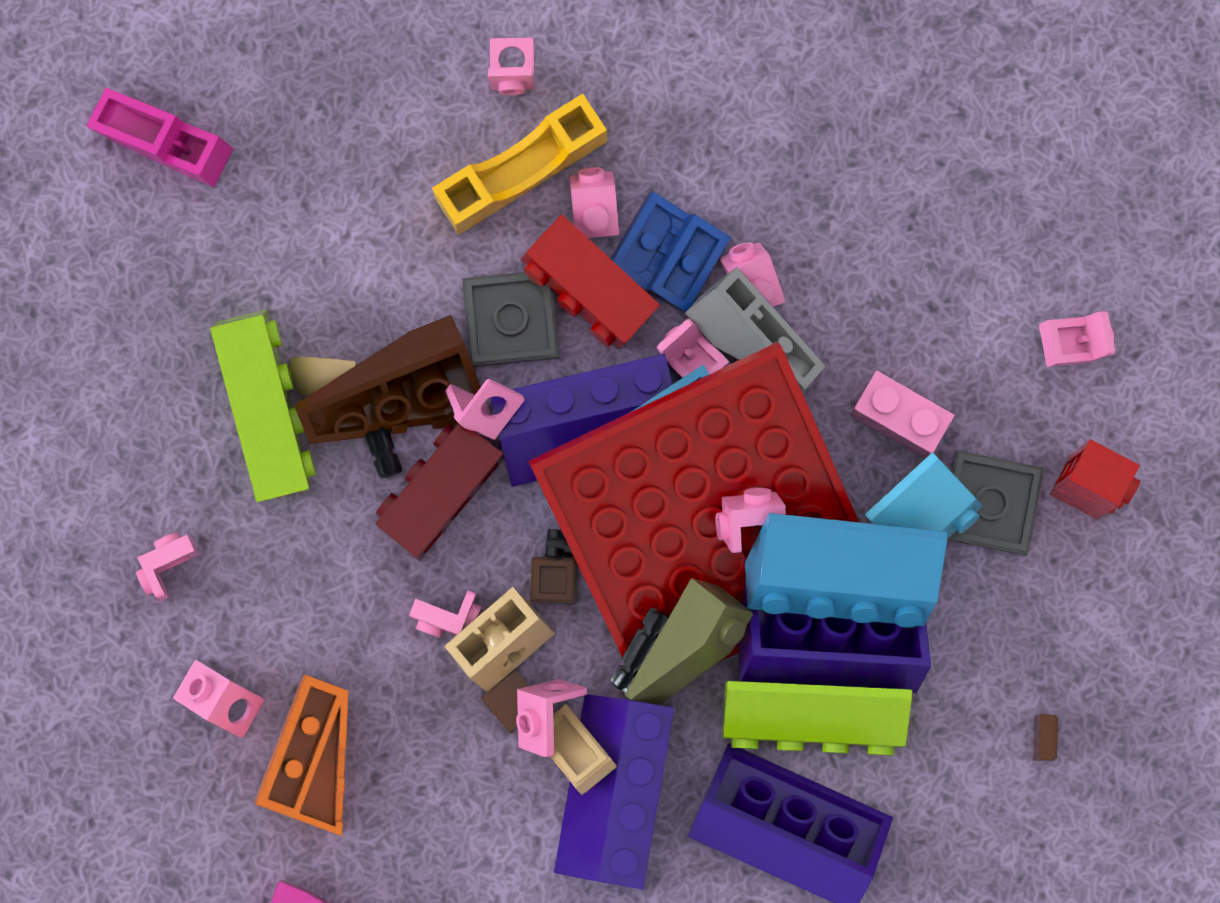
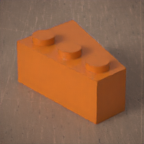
(309, 758)

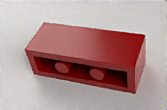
(588, 283)
(1096, 480)

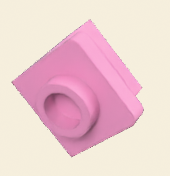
(594, 202)
(757, 267)
(1077, 339)
(689, 349)
(745, 511)
(168, 553)
(436, 620)

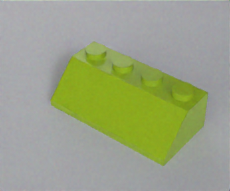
(815, 715)

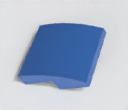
(669, 251)

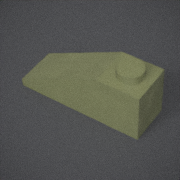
(694, 638)

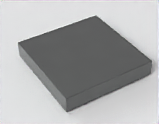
(509, 320)
(1008, 499)

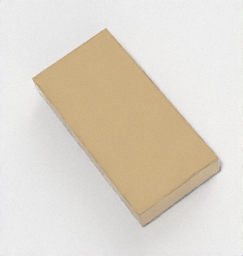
(578, 752)

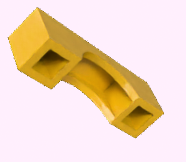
(493, 184)

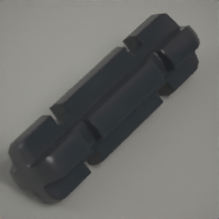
(381, 447)
(639, 648)

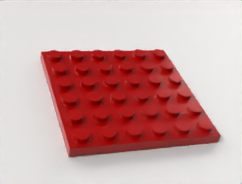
(649, 484)

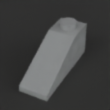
(744, 322)

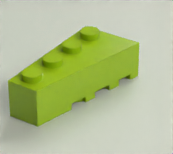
(261, 404)

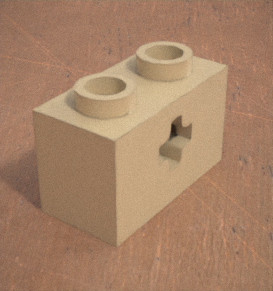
(499, 639)

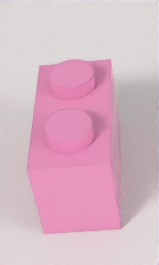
(902, 415)

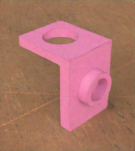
(511, 79)
(473, 411)
(212, 696)
(536, 713)

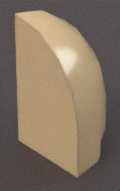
(314, 372)

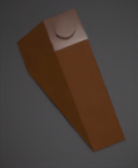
(393, 387)

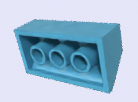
(845, 570)

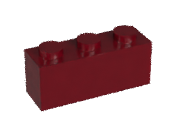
(438, 489)

